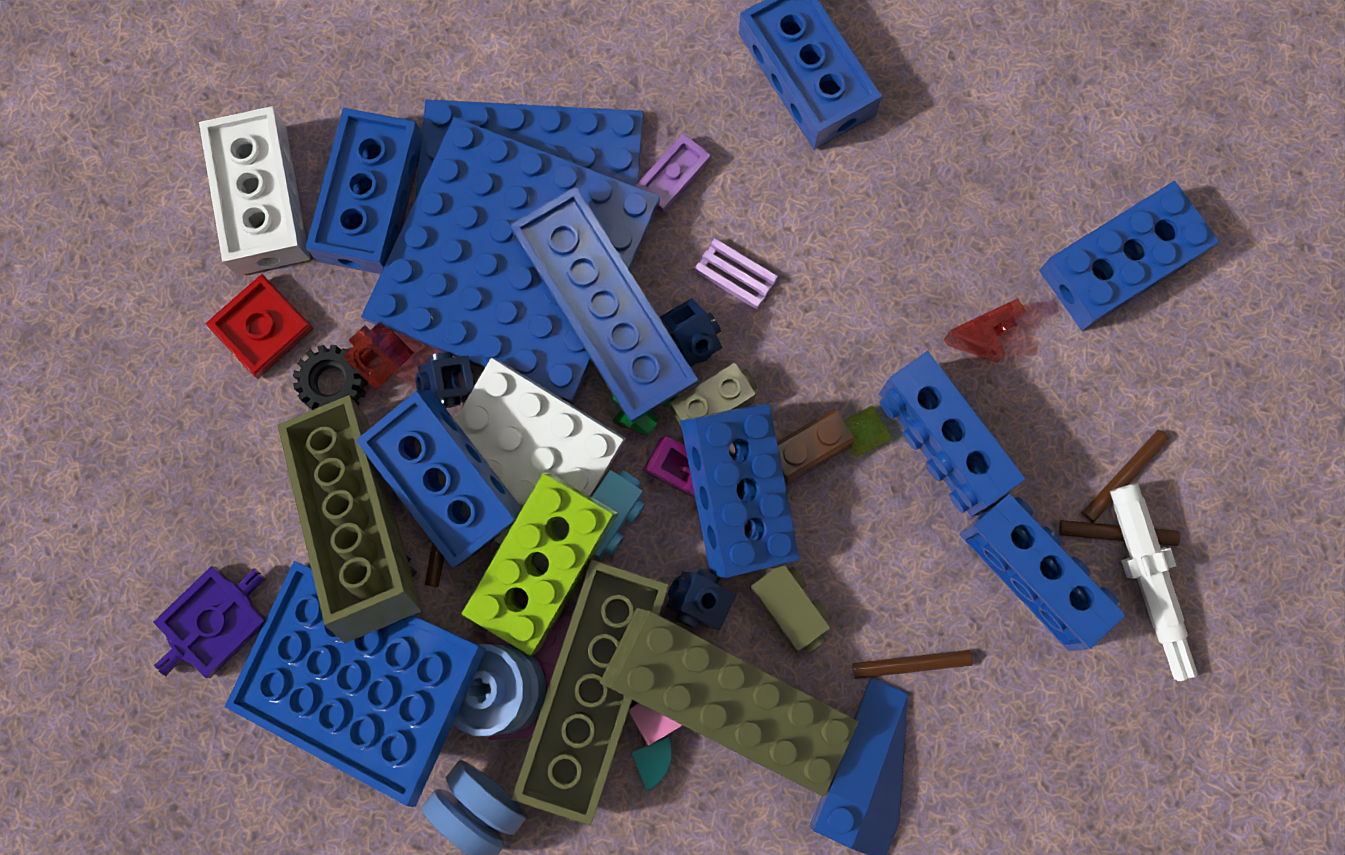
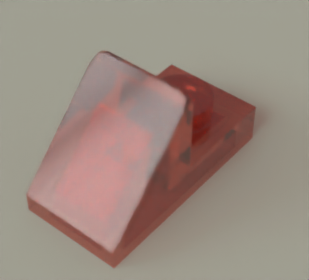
(978, 334)

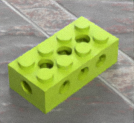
(513, 565)

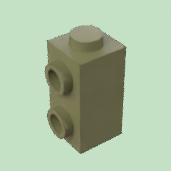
(720, 393)
(791, 609)

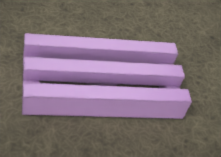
(710, 257)

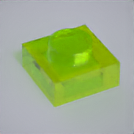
(867, 431)

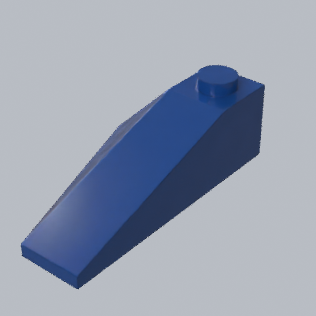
(867, 787)

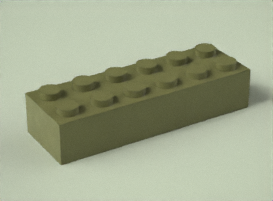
(347, 522)
(729, 701)
(580, 715)

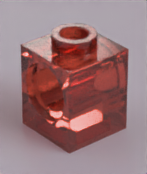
(368, 363)

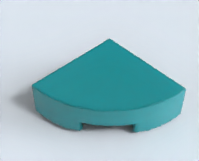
(653, 761)

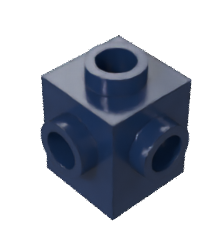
(693, 331)
(455, 373)
(699, 600)

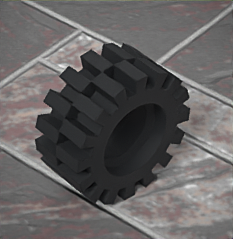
(313, 367)

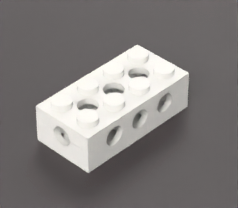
(253, 187)

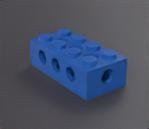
(806, 59)
(352, 172)
(1133, 232)
(969, 438)
(416, 479)
(763, 495)
(1047, 596)

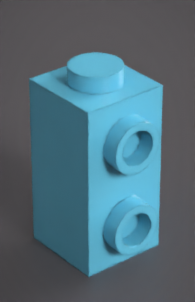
(623, 496)

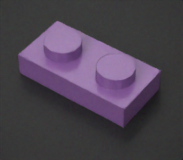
(675, 171)

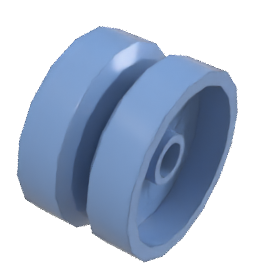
(503, 693)
(473, 811)

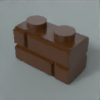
(813, 445)

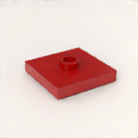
(259, 326)

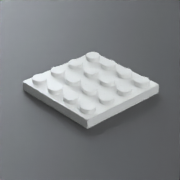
(533, 432)

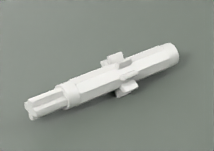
(1150, 567)

